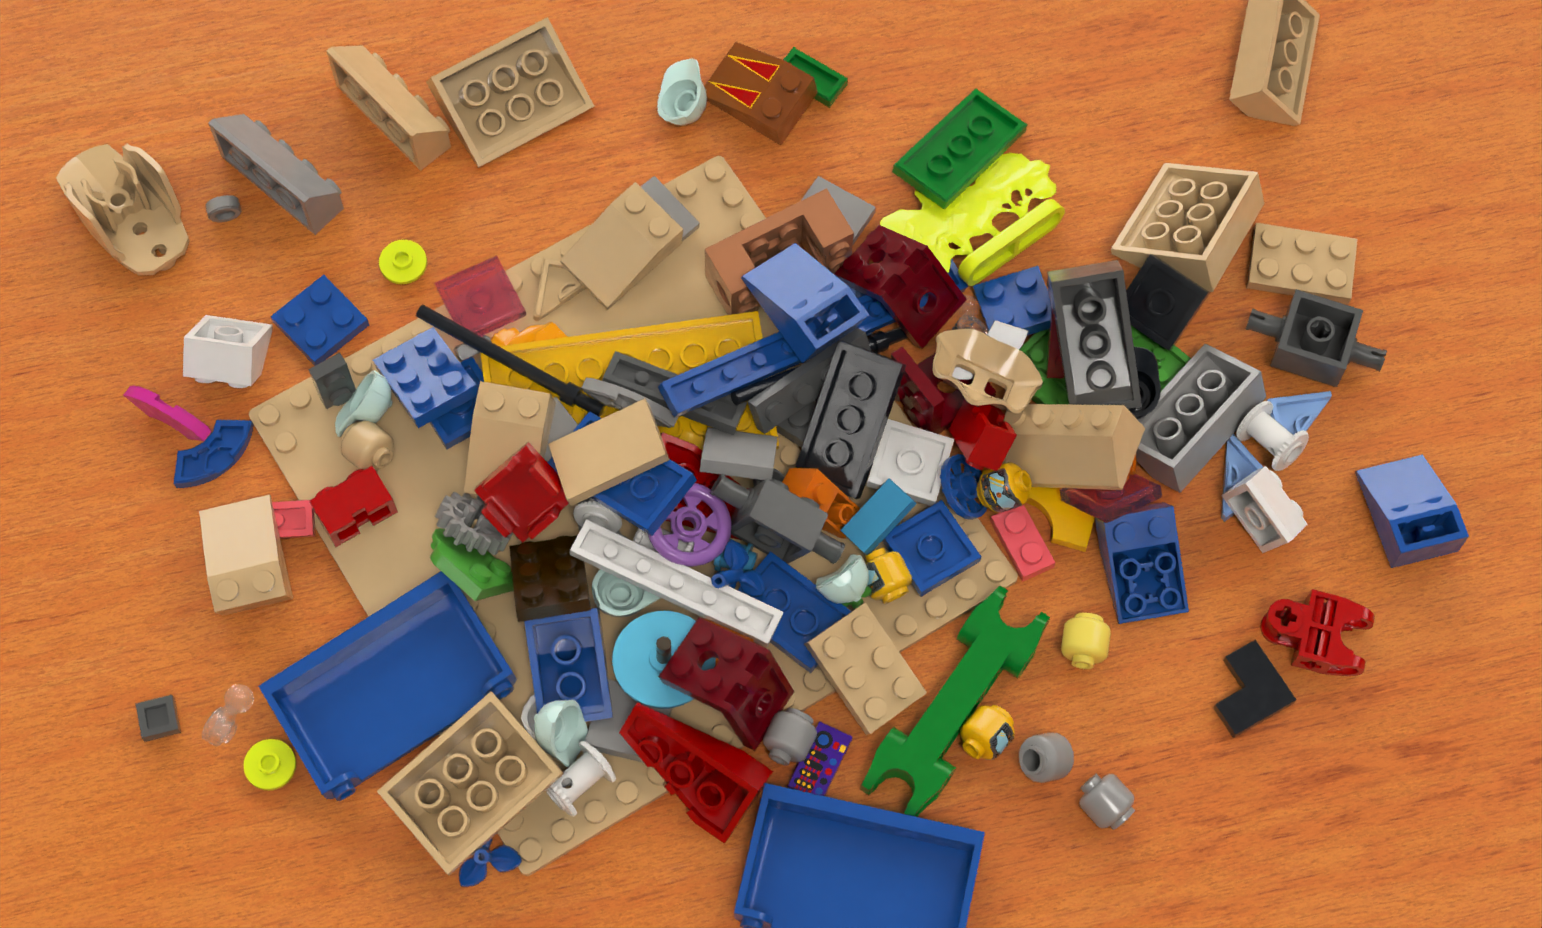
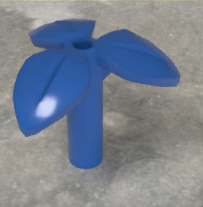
(736, 559)
(475, 869)

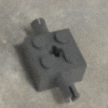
(1316, 338)
(777, 520)

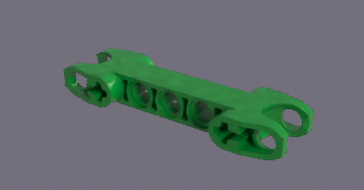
(920, 755)

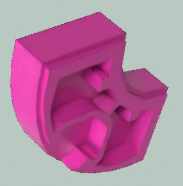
(175, 417)

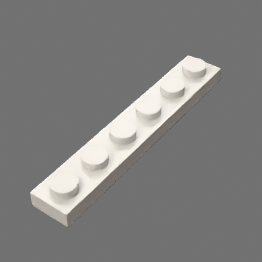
(675, 583)

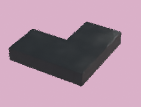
(1261, 693)

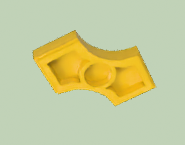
(1068, 524)

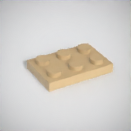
(1303, 261)
(865, 668)

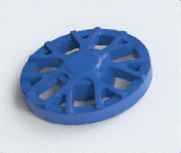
(963, 487)

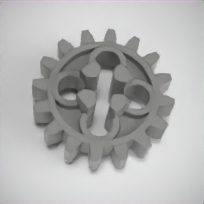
(457, 516)

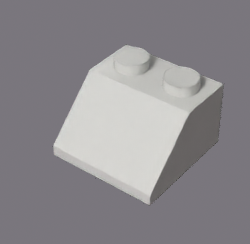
(226, 351)
(1265, 509)

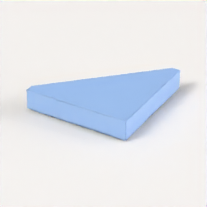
(1299, 411)
(1238, 465)

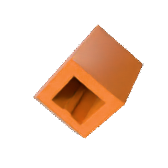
(816, 486)

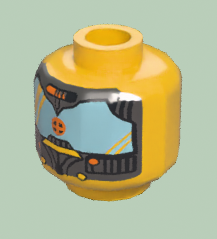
(1004, 488)
(887, 575)
(987, 732)

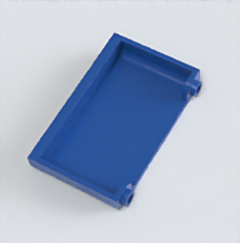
(387, 685)
(853, 866)

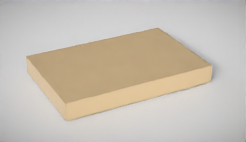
(608, 452)

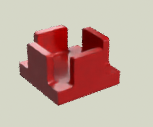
(522, 495)

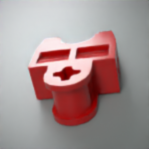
(1316, 631)

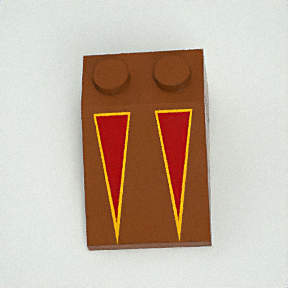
(761, 91)

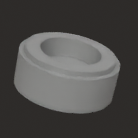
(223, 208)

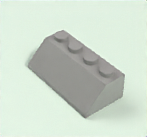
(277, 170)
(1197, 415)

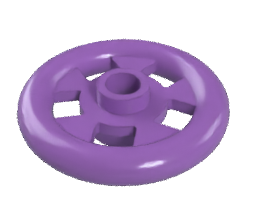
(702, 551)

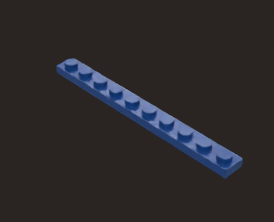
(758, 361)

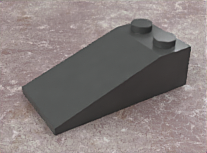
(1095, 335)

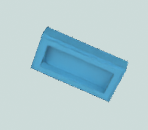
(878, 517)

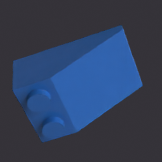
(570, 662)

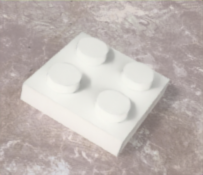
(911, 461)

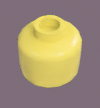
(1086, 640)

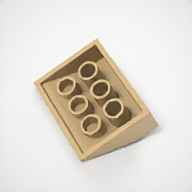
(510, 92)
(1192, 220)
(470, 783)

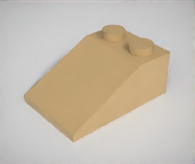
(623, 246)
(503, 424)
(244, 556)

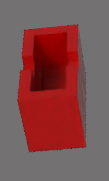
(982, 435)
(352, 504)

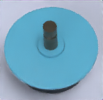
(644, 652)

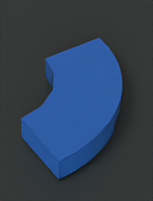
(214, 455)

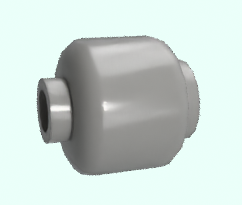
(789, 736)
(1046, 757)
(1107, 801)

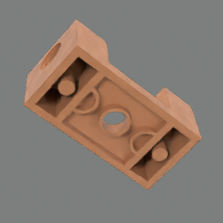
(812, 222)

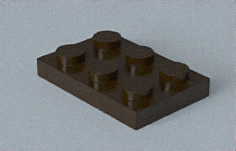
(548, 579)

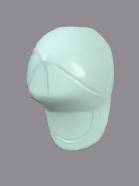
(682, 93)
(367, 403)
(846, 583)
(619, 597)
(560, 729)

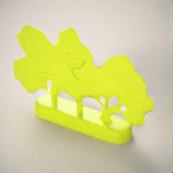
(973, 215)

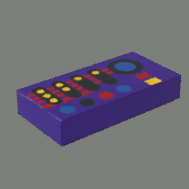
(822, 762)

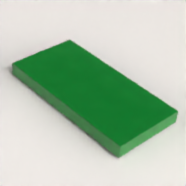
(959, 148)

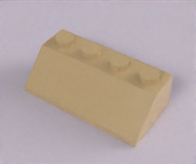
(1275, 60)
(389, 104)
(1075, 445)

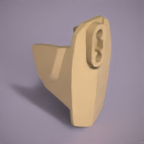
(123, 198)

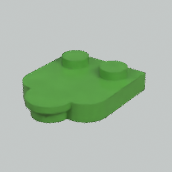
(474, 573)

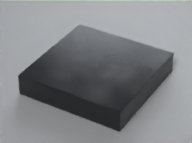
(1163, 301)

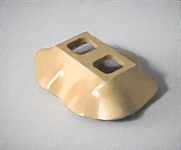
(988, 362)

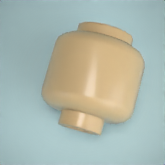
(367, 445)

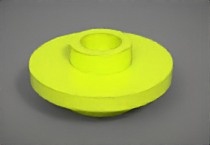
(403, 261)
(269, 764)

